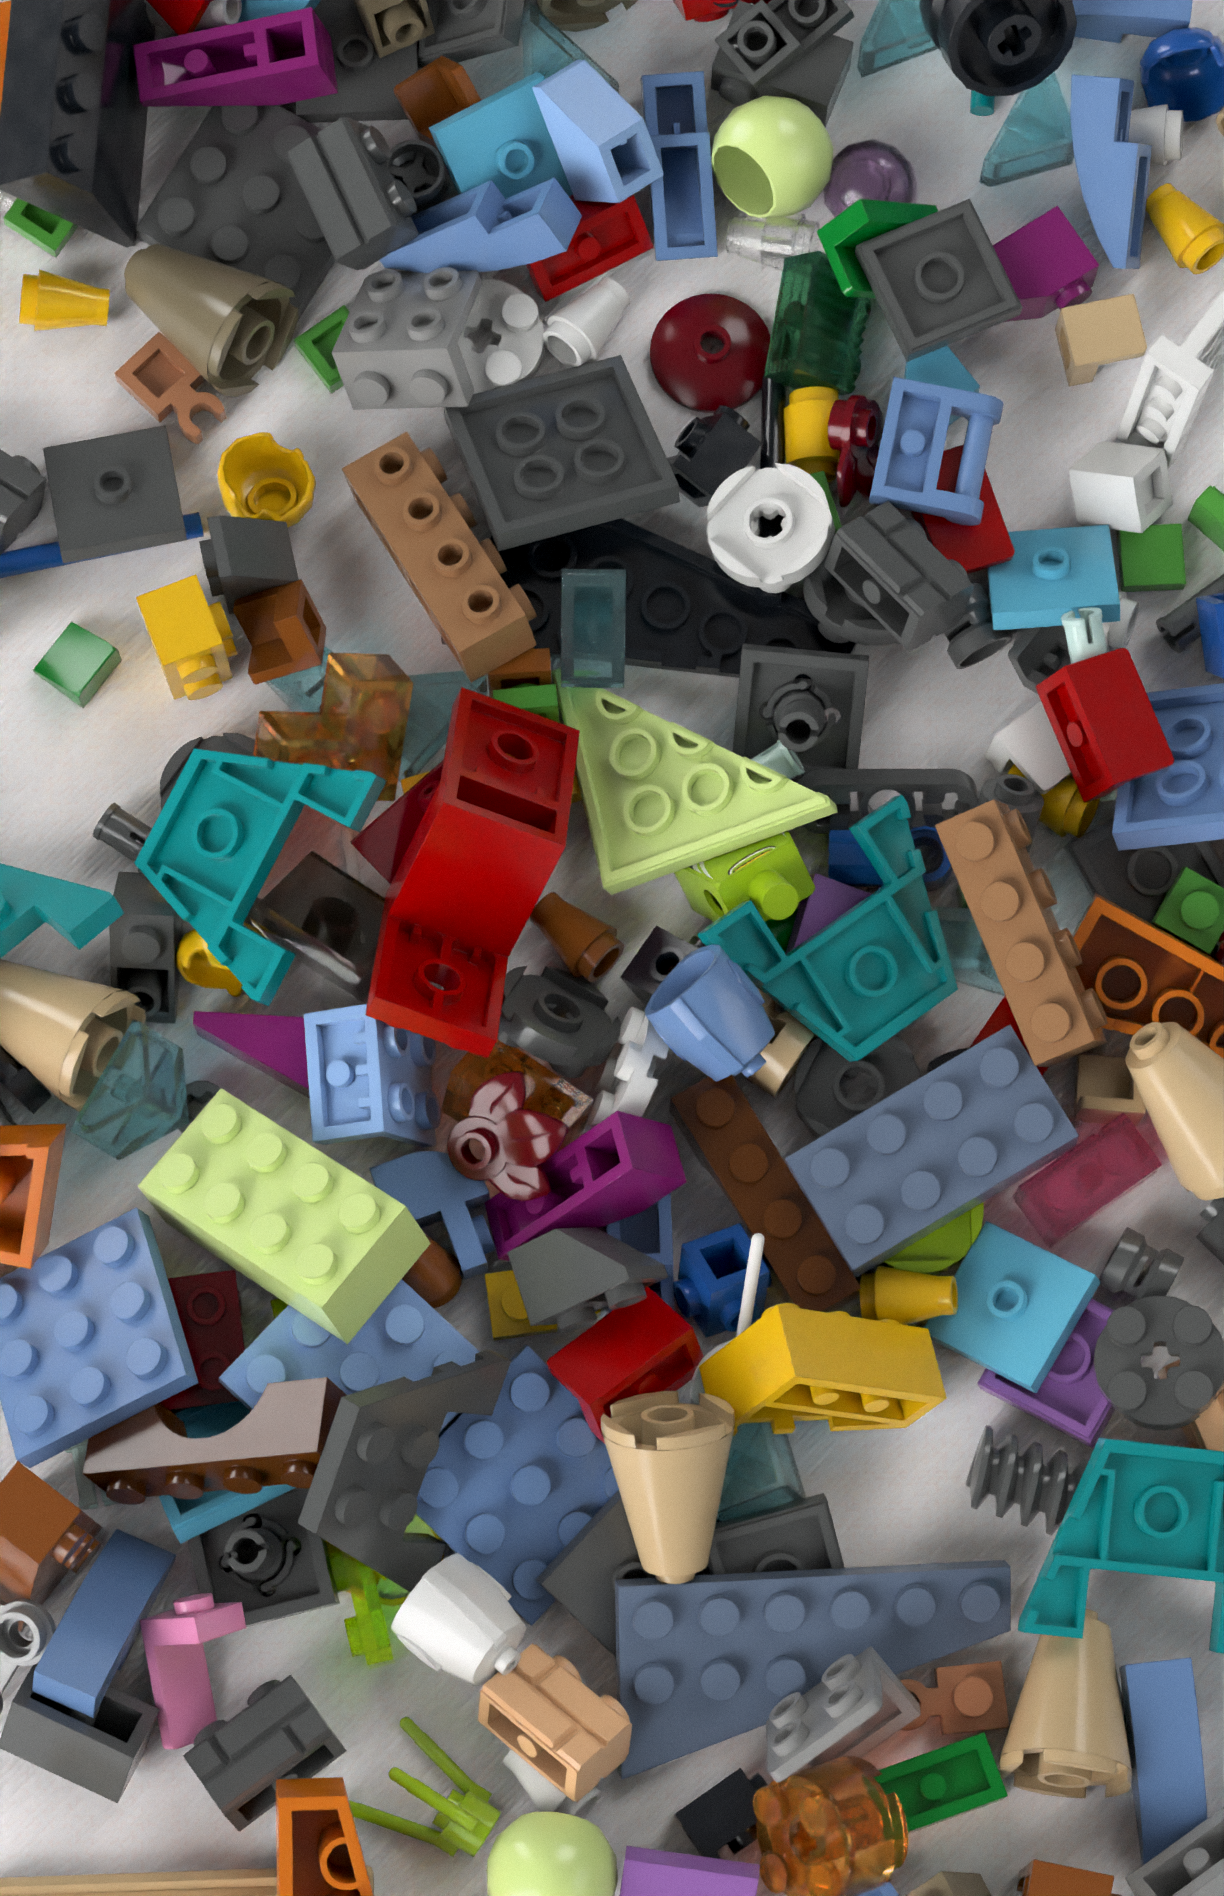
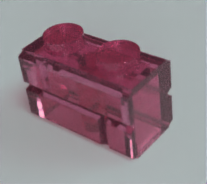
(1086, 1180)

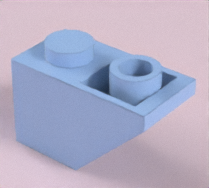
(596, 135)

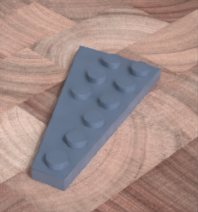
(728, 1647)

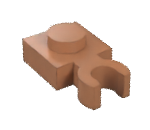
(167, 383)
(964, 1698)

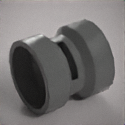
(419, 165)
(974, 635)
(1128, 1261)

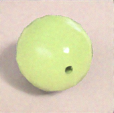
(772, 157)
(551, 1858)

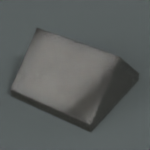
(325, 921)

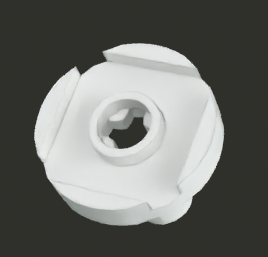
(516, 323)
(766, 492)
(627, 1080)

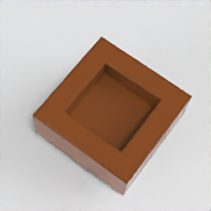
(528, 667)

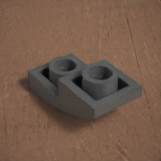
(780, 34)

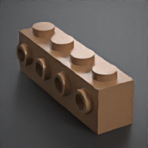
(440, 555)
(1021, 933)

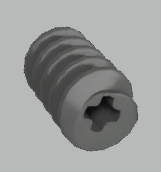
(1022, 1480)

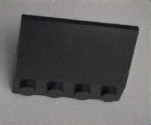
(75, 111)

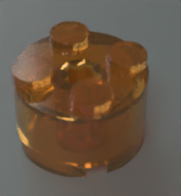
(829, 1830)

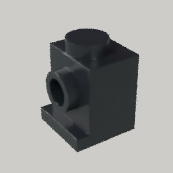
(711, 453)
(723, 1815)

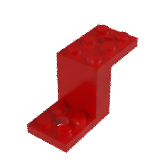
(473, 873)

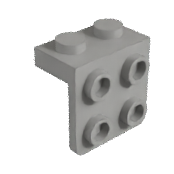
(404, 340)
(841, 1716)

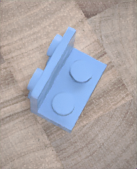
(369, 1079)

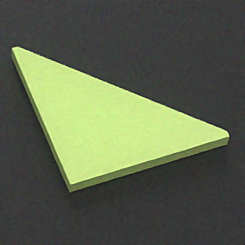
(667, 794)

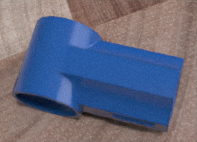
(852, 867)

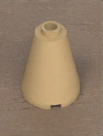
(62, 1027)
(1185, 1100)
(670, 1476)
(1070, 1719)

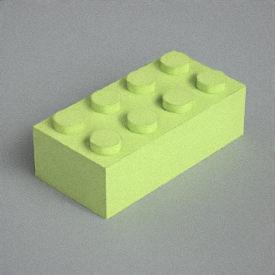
(285, 1215)

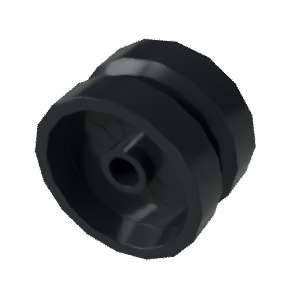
(1001, 43)

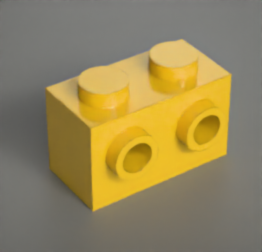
(188, 638)

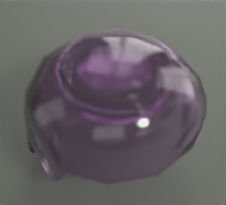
(869, 172)

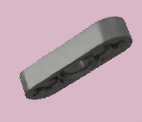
(867, 782)

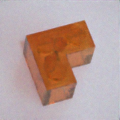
(357, 724)

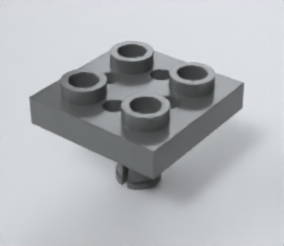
(799, 714)
(259, 1554)

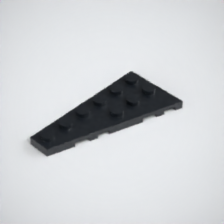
(677, 606)

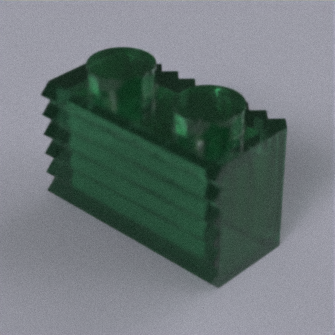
(815, 328)

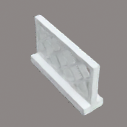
(1173, 385)

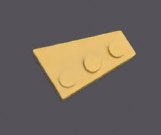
(826, 1368)

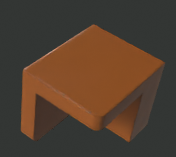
(434, 95)
(282, 630)

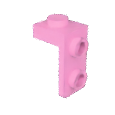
(179, 1663)

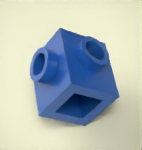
(714, 1278)

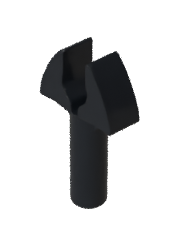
(21, 1083)

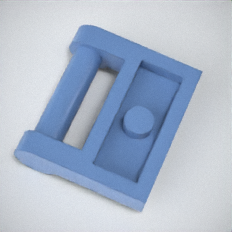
(915, 445)

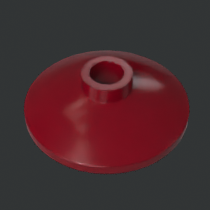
(706, 379)

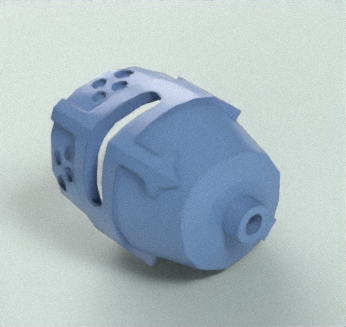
(712, 1015)

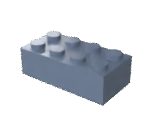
(932, 1151)

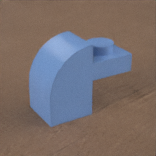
(437, 1193)

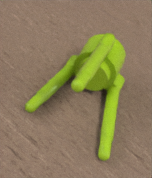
(463, 1818)

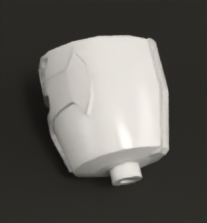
(461, 1622)

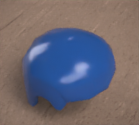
(1185, 72)

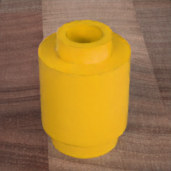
(807, 431)

